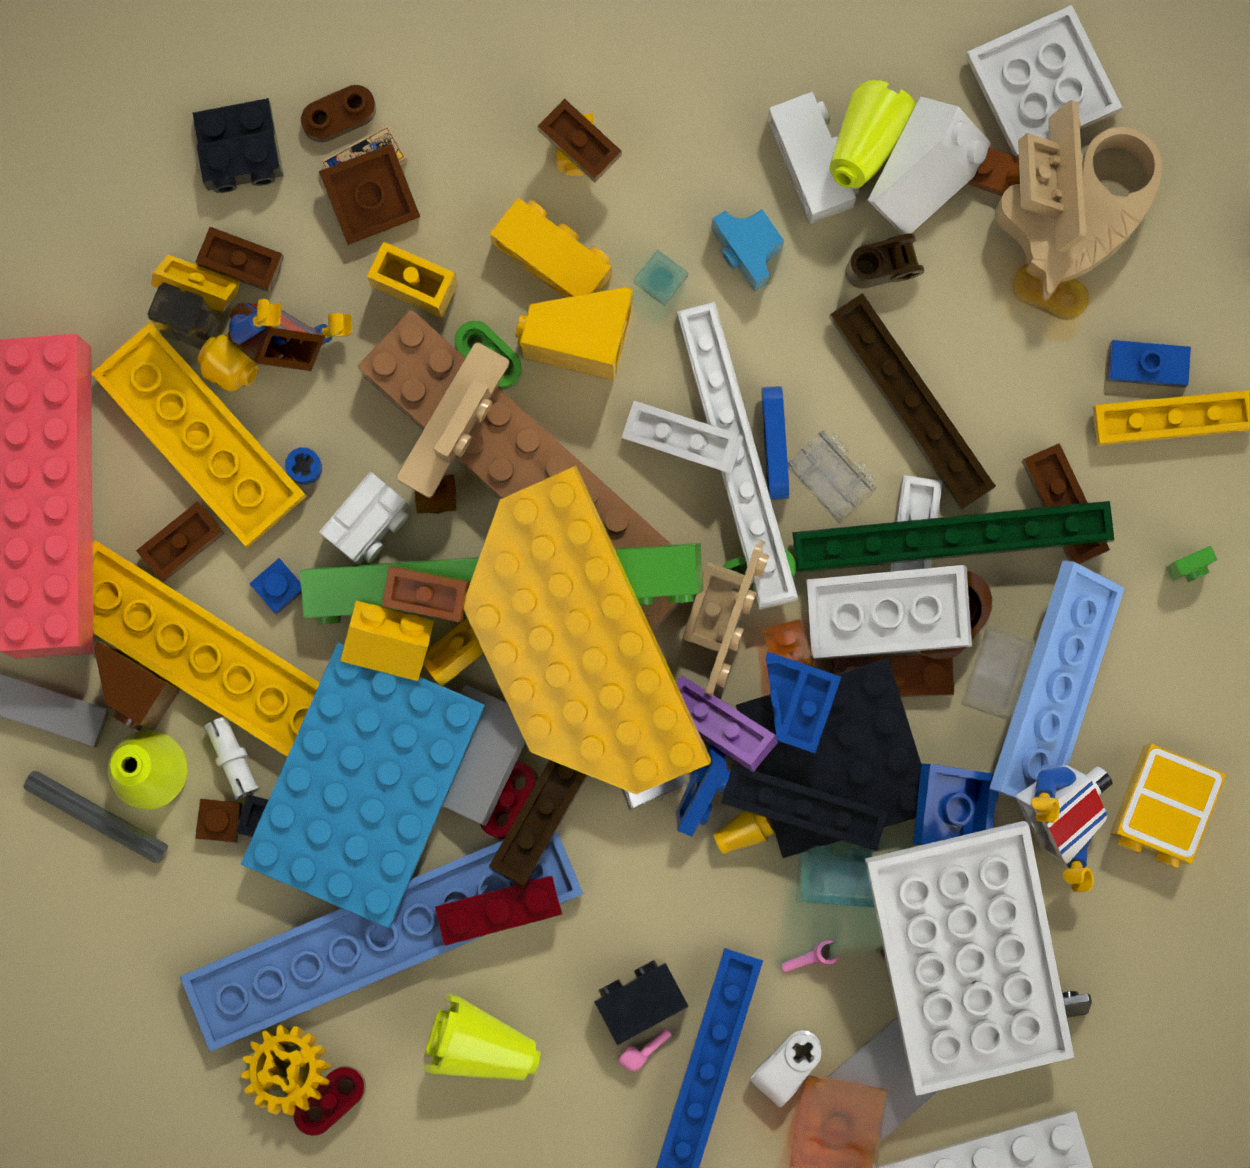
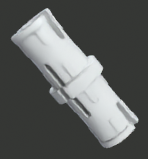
(231, 757)

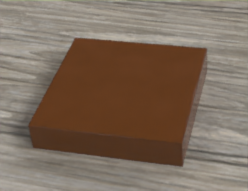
(369, 194)

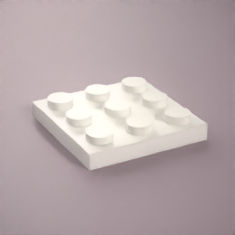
(1038, 72)

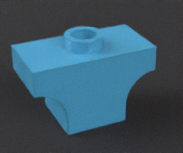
(748, 244)

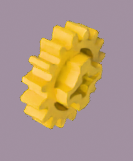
(269, 1077)

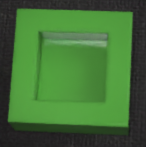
(1193, 565)

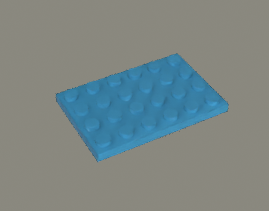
(363, 787)

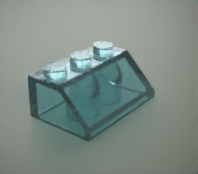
(834, 878)

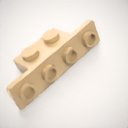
(1054, 176)
(453, 419)
(718, 611)

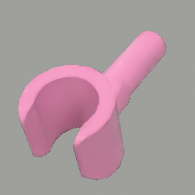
(810, 958)
(634, 1059)

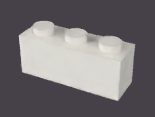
(807, 153)

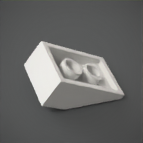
(928, 164)

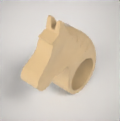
(1108, 216)

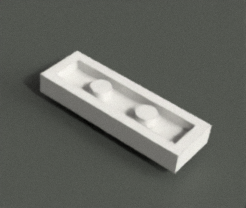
(682, 437)

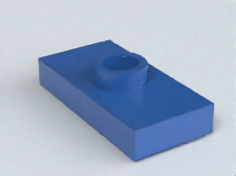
(1149, 363)

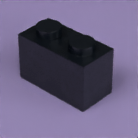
(641, 1002)

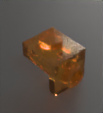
(789, 642)

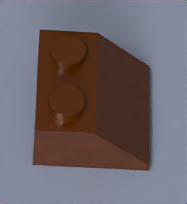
(132, 690)

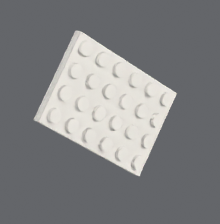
(970, 957)

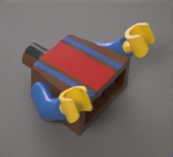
(280, 339)

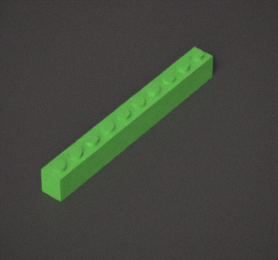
(650, 570)

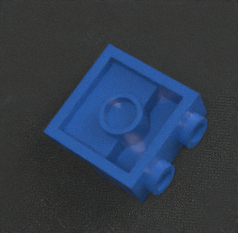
(953, 803)

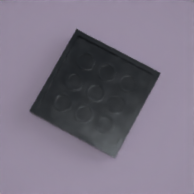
(861, 756)

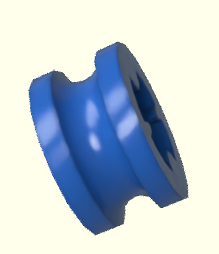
(291, 464)

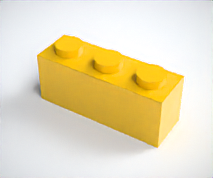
(550, 250)

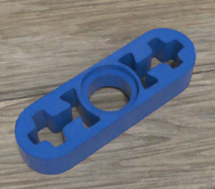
(775, 442)

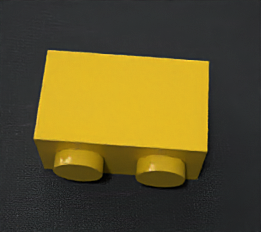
(412, 279)
(387, 640)

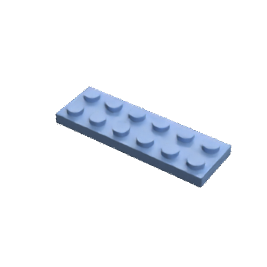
(1058, 678)

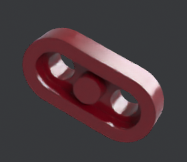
(511, 800)
(333, 1102)

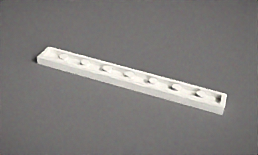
(746, 483)

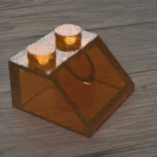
(838, 1125)

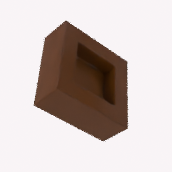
(442, 500)
(218, 820)

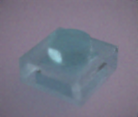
(661, 277)

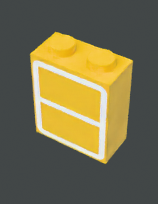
(1167, 806)

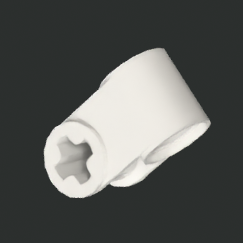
(783, 1072)

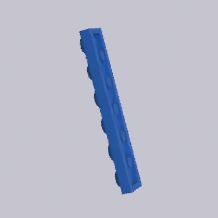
(710, 1061)

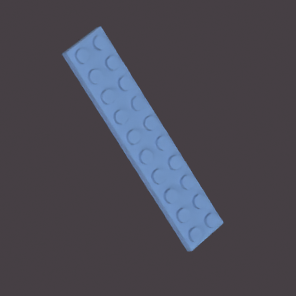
(346, 950)

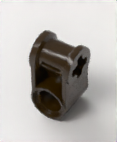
(892, 260)

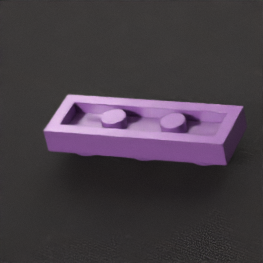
(726, 727)

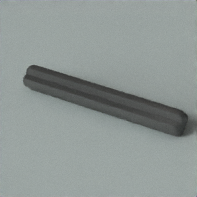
(95, 816)

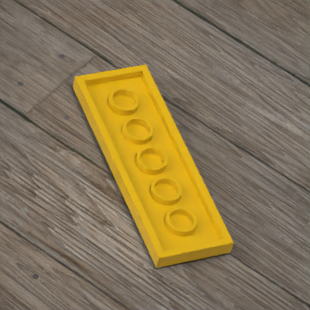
(198, 435)

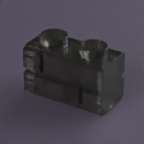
(182, 316)

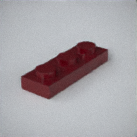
(498, 910)

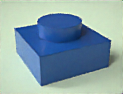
(277, 586)

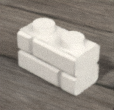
(365, 520)

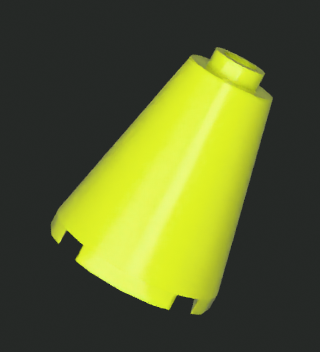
(869, 132)
(147, 769)
(478, 1045)

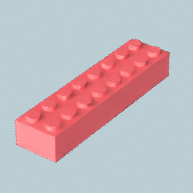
(46, 497)

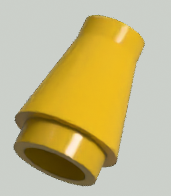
(743, 831)

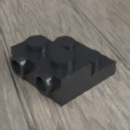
(237, 146)

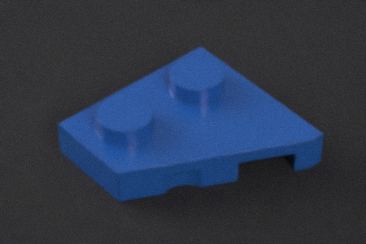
(800, 700)
(701, 788)

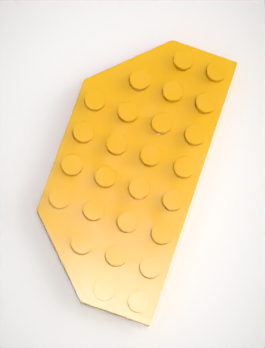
(576, 642)

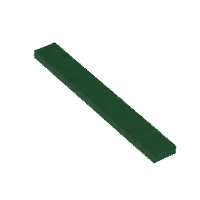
(953, 536)

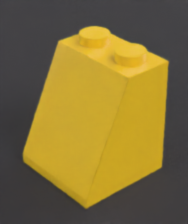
(578, 331)

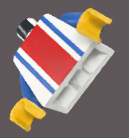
(1065, 815)

